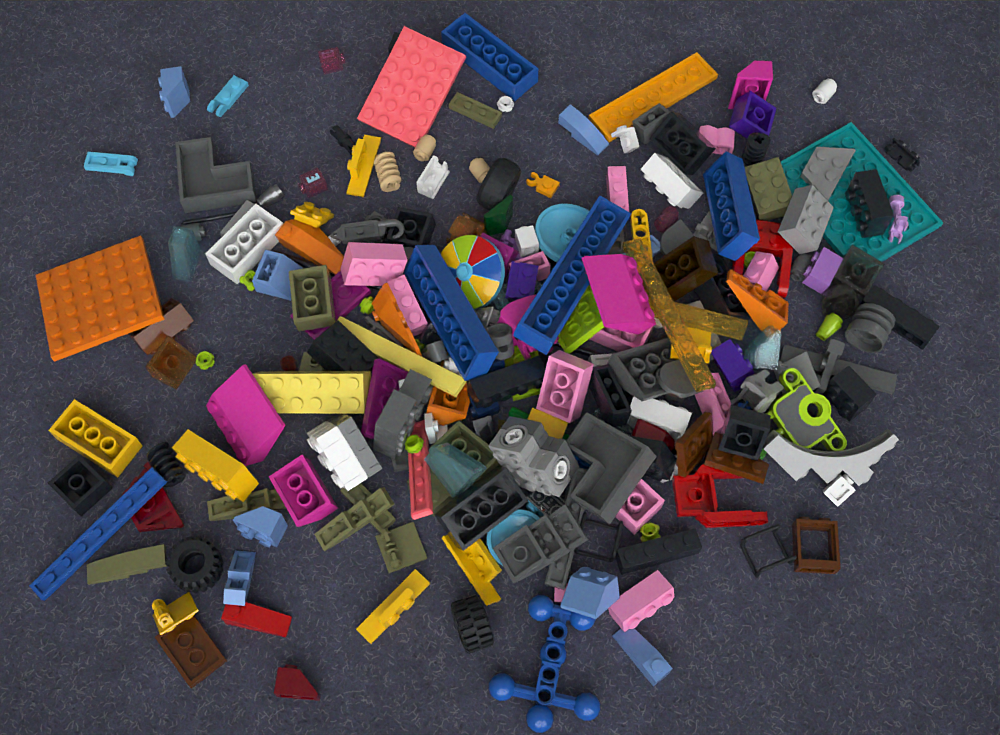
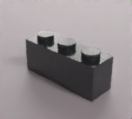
(609, 396)

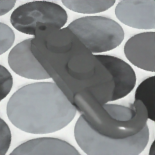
(366, 230)

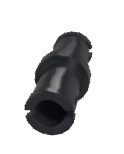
(343, 139)

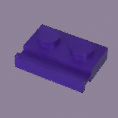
(521, 280)

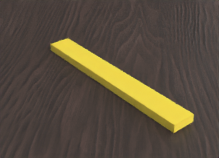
(406, 359)

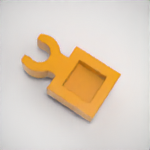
(545, 185)

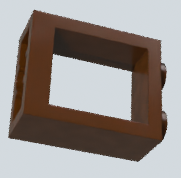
(829, 566)

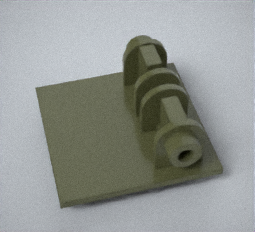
(400, 547)

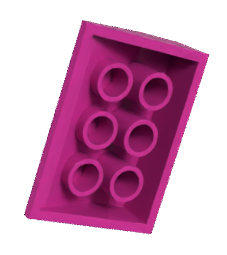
(619, 292)
(245, 416)

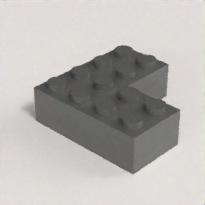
(207, 185)
(400, 414)
(615, 466)

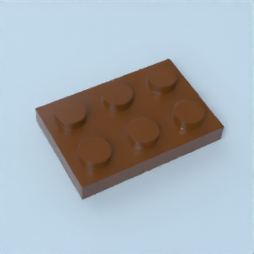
(694, 444)
(191, 651)

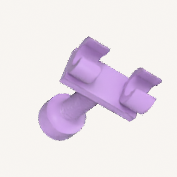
(900, 222)

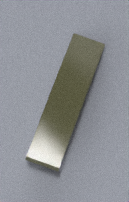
(227, 508)
(354, 519)
(126, 564)

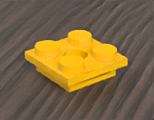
(312, 215)

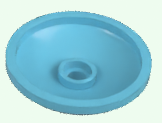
(508, 527)

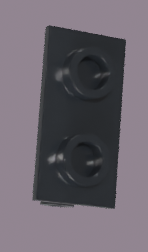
(908, 158)

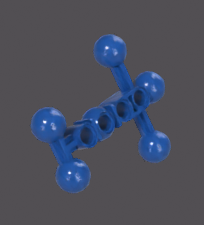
(540, 717)

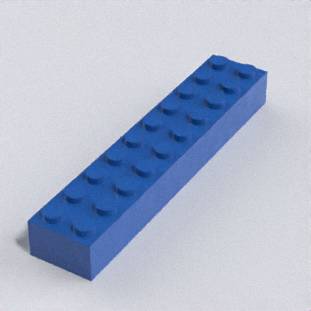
(569, 278)

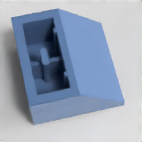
(174, 90)
(273, 275)
(262, 525)

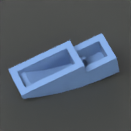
(582, 130)
(239, 578)

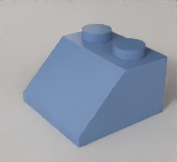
(590, 592)

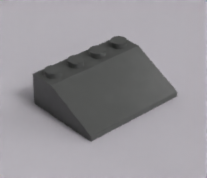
(639, 368)

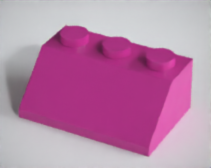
(755, 78)
(303, 491)

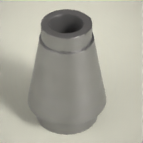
(270, 196)

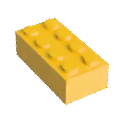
(95, 438)
(215, 466)

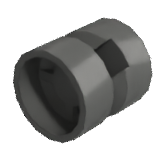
(502, 338)

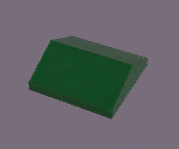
(499, 217)

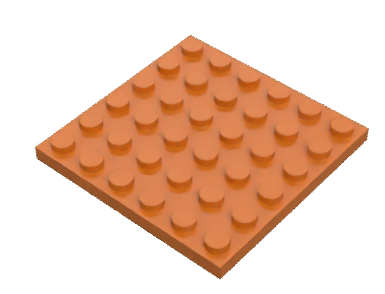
(98, 298)

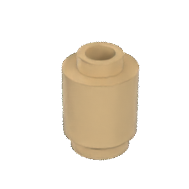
(424, 148)
(479, 169)

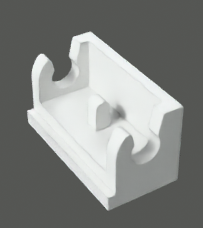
(432, 177)

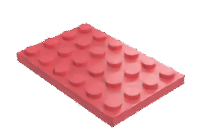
(411, 87)

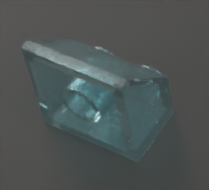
(764, 349)

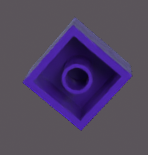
(752, 115)
(731, 363)

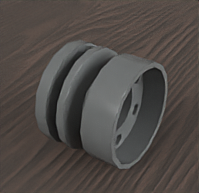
(870, 328)

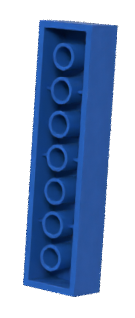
(450, 312)

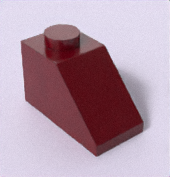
(646, 430)
(293, 684)

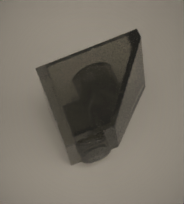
(858, 270)

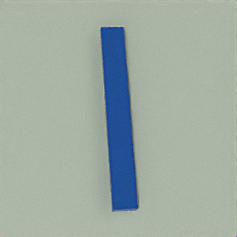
(98, 534)

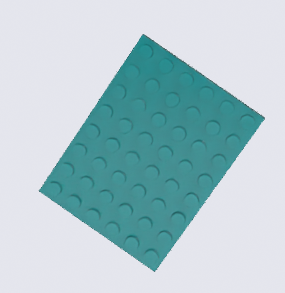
(841, 227)

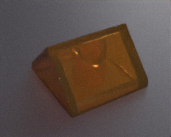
(170, 363)

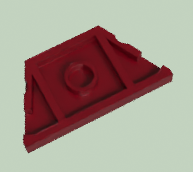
(157, 512)

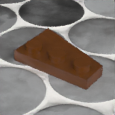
(735, 464)

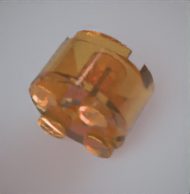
(465, 225)

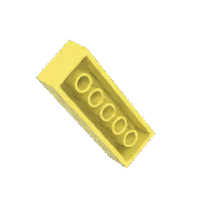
(316, 391)

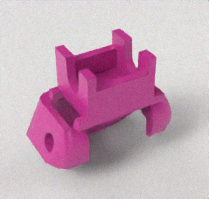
(511, 315)

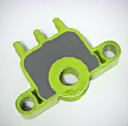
(793, 420)

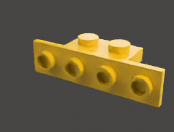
(362, 164)
(478, 566)
(389, 610)

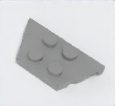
(826, 168)

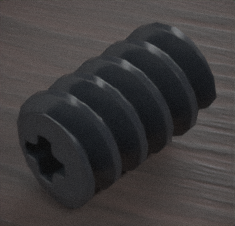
(755, 148)
(165, 464)

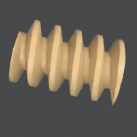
(387, 171)

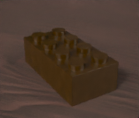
(687, 267)

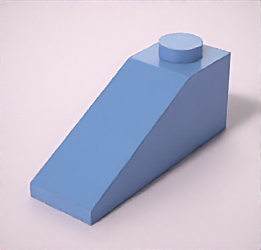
(643, 655)

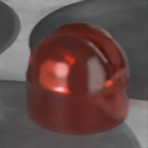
(288, 363)

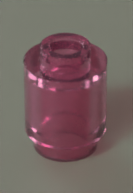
(666, 219)

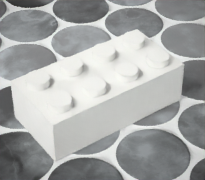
(245, 243)

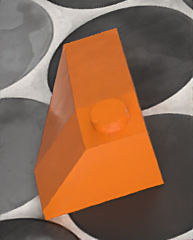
(310, 244)
(762, 306)
(392, 318)
(447, 407)

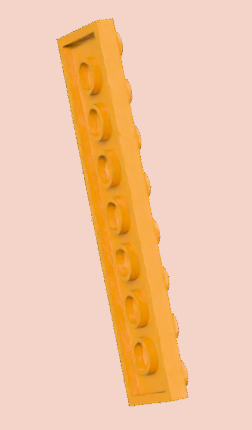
(664, 88)

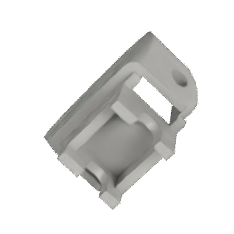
(758, 392)

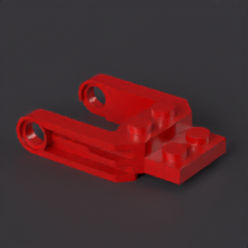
(775, 244)
(697, 497)

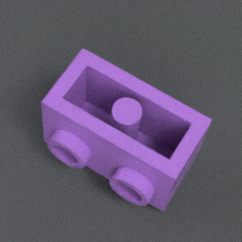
(822, 270)

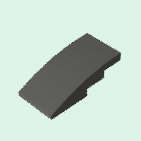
(540, 544)

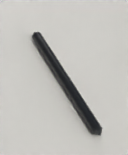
(210, 218)

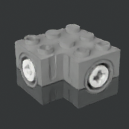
(533, 457)

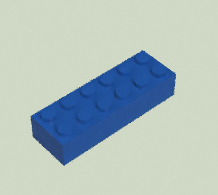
(490, 57)
(730, 206)

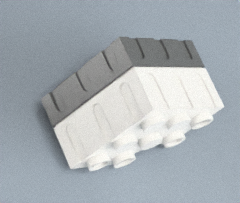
(343, 451)

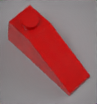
(257, 619)

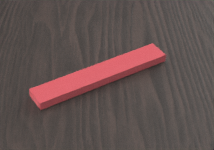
(420, 477)

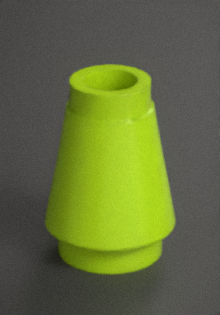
(829, 326)

